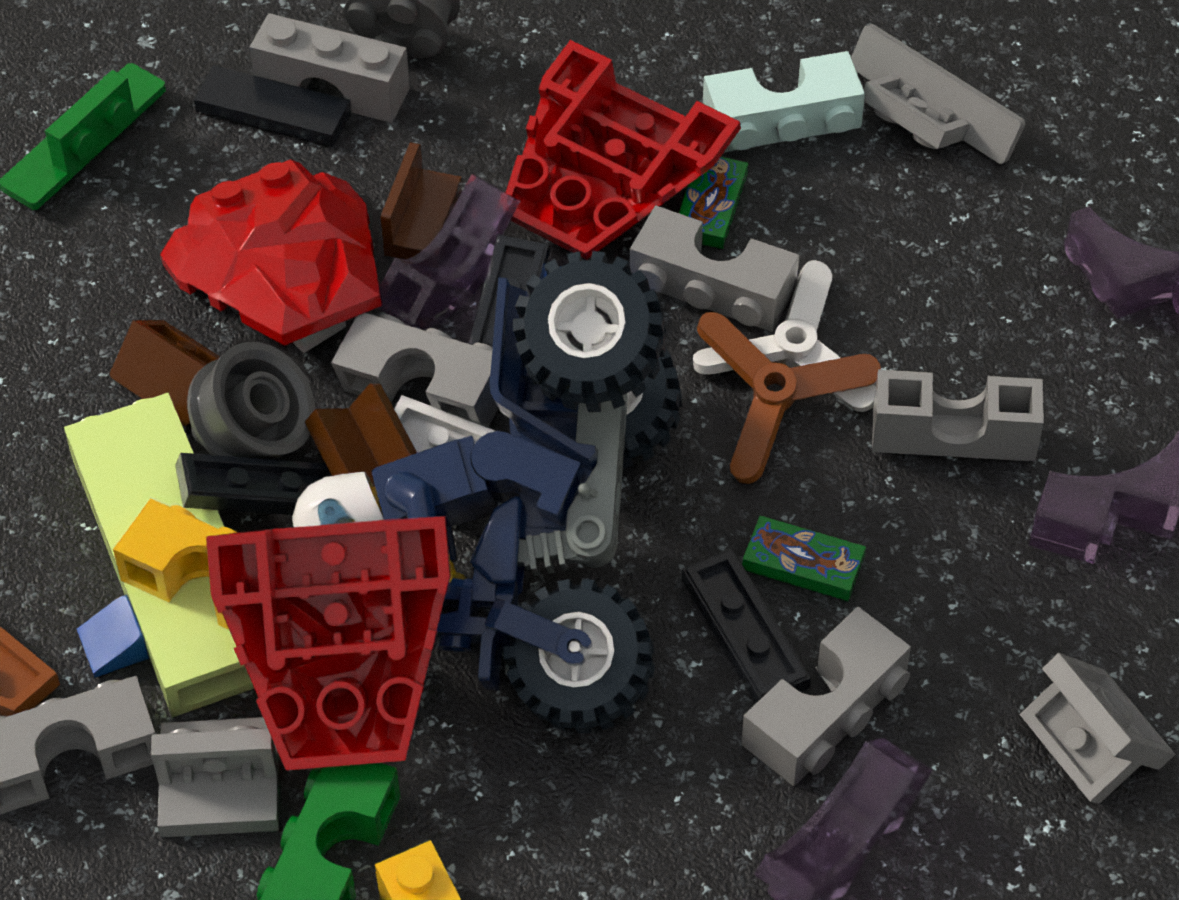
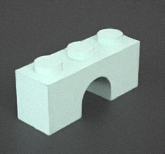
(824, 103)

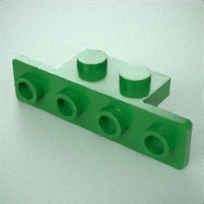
(82, 134)

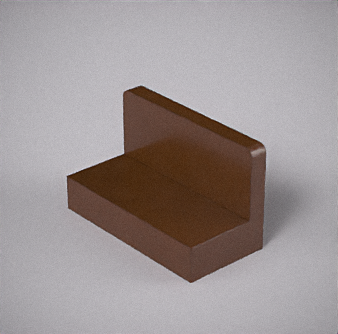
(416, 206)
(160, 361)
(360, 435)

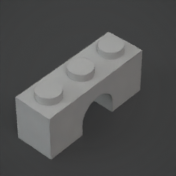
(362, 68)
(746, 288)
(393, 353)
(997, 424)
(104, 721)
(799, 730)

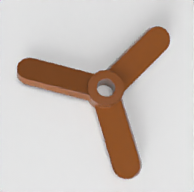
(769, 406)

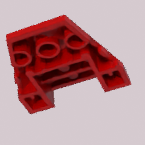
(605, 154)
(279, 251)
(335, 631)

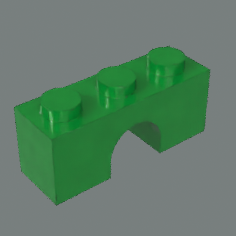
(338, 807)

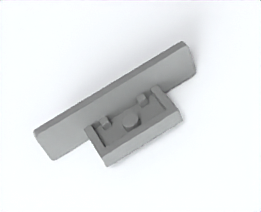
(930, 99)

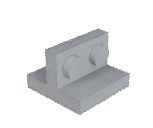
(1093, 728)
(216, 777)

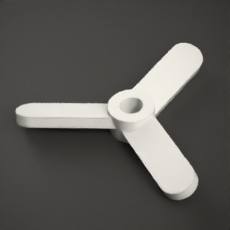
(797, 328)

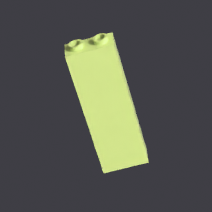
(123, 464)

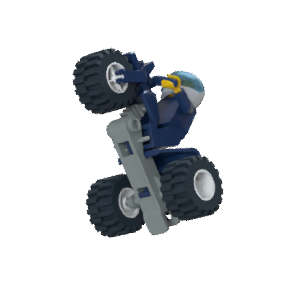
(584, 393)

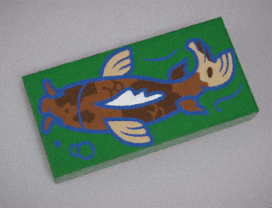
(715, 199)
(804, 558)

